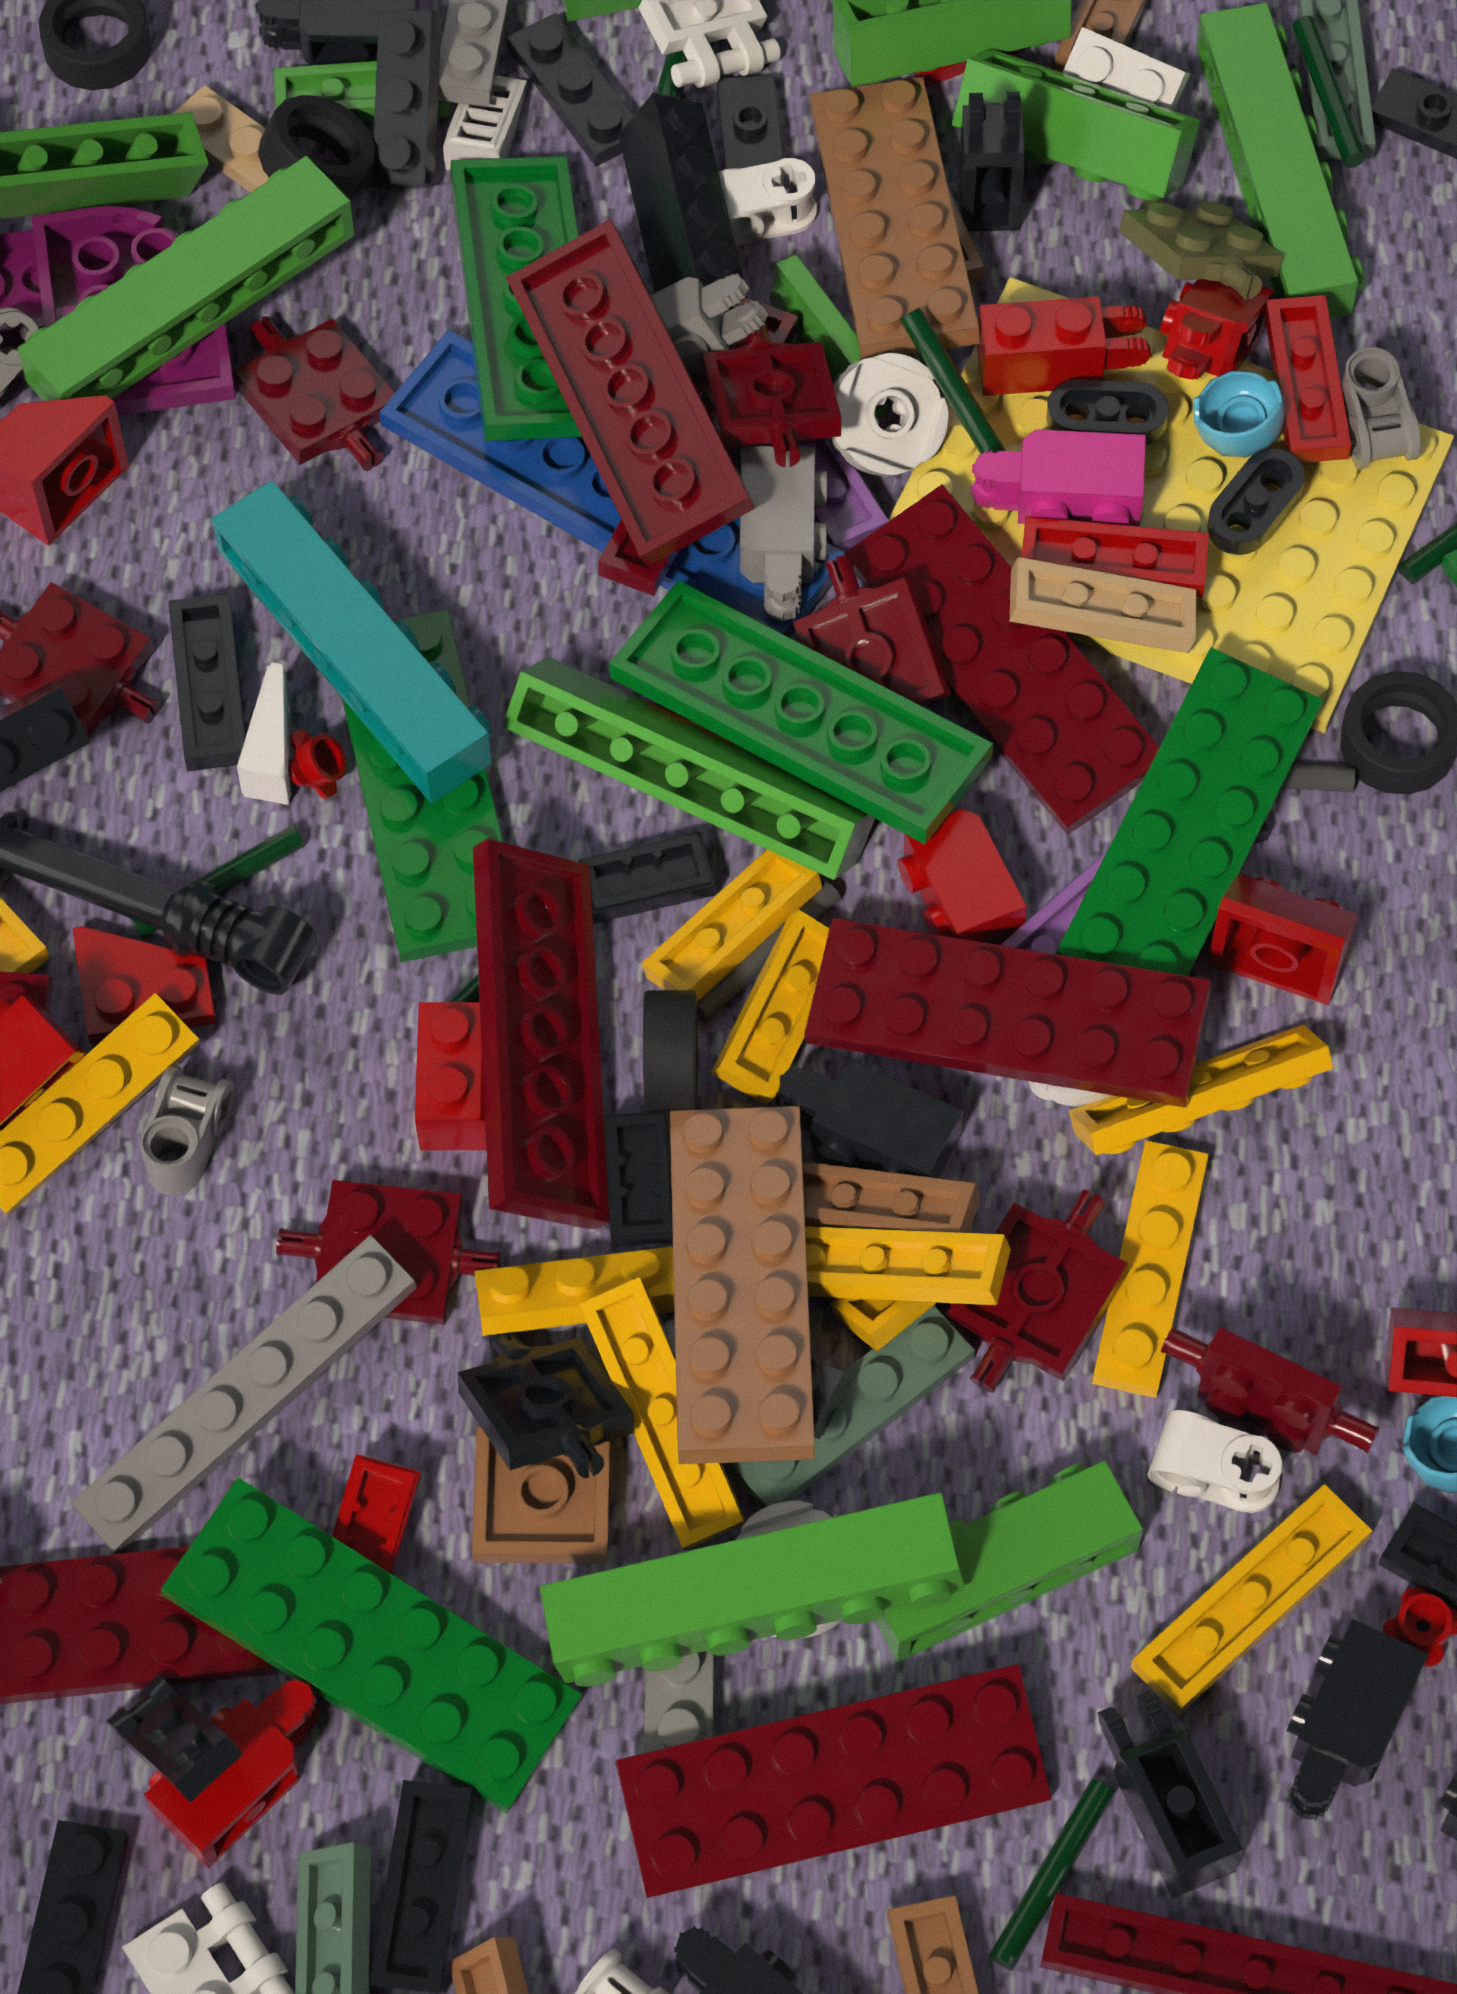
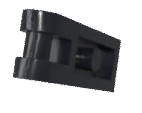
(175, 1739)

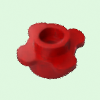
(316, 762)
(1427, 1608)

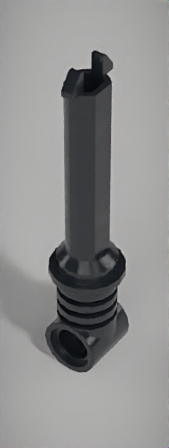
(259, 945)

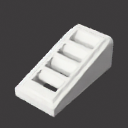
(460, 147)
(267, 743)

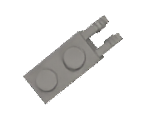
(697, 316)
(780, 533)

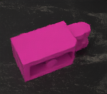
(1066, 477)

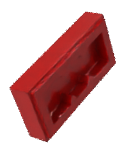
(376, 1509)

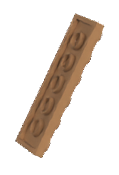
(892, 215)
(740, 1286)

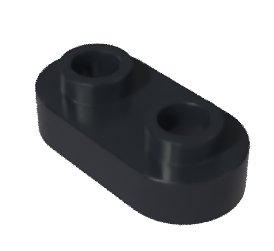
(1108, 408)
(1252, 505)

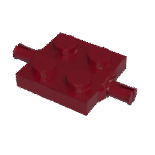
(315, 391)
(772, 395)
(877, 635)
(78, 650)
(411, 1224)
(1049, 1294)
(1268, 1391)

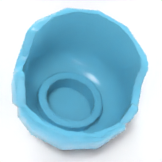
(1239, 413)
(1432, 1431)

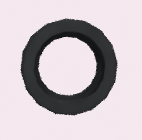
(99, 68)
(327, 124)
(1383, 770)
(670, 1050)

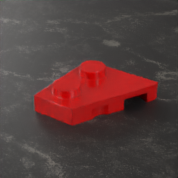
(125, 972)

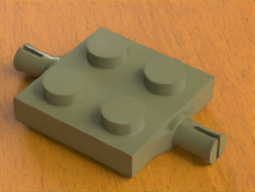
(1202, 244)

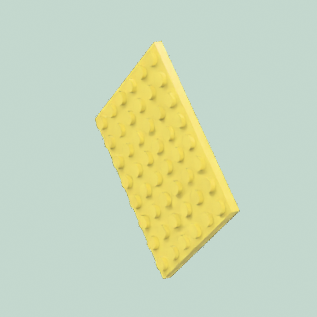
(1292, 604)

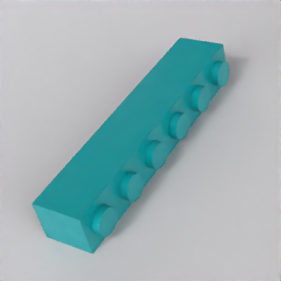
(354, 641)

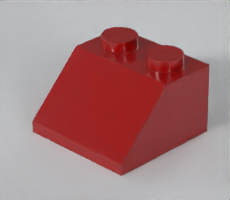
(58, 461)
(1282, 937)
(449, 1077)

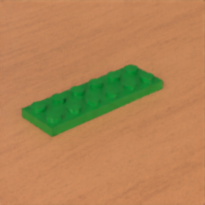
(504, 221)
(801, 711)
(1192, 819)
(423, 845)
(371, 1645)

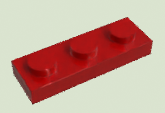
(1308, 378)
(1122, 550)

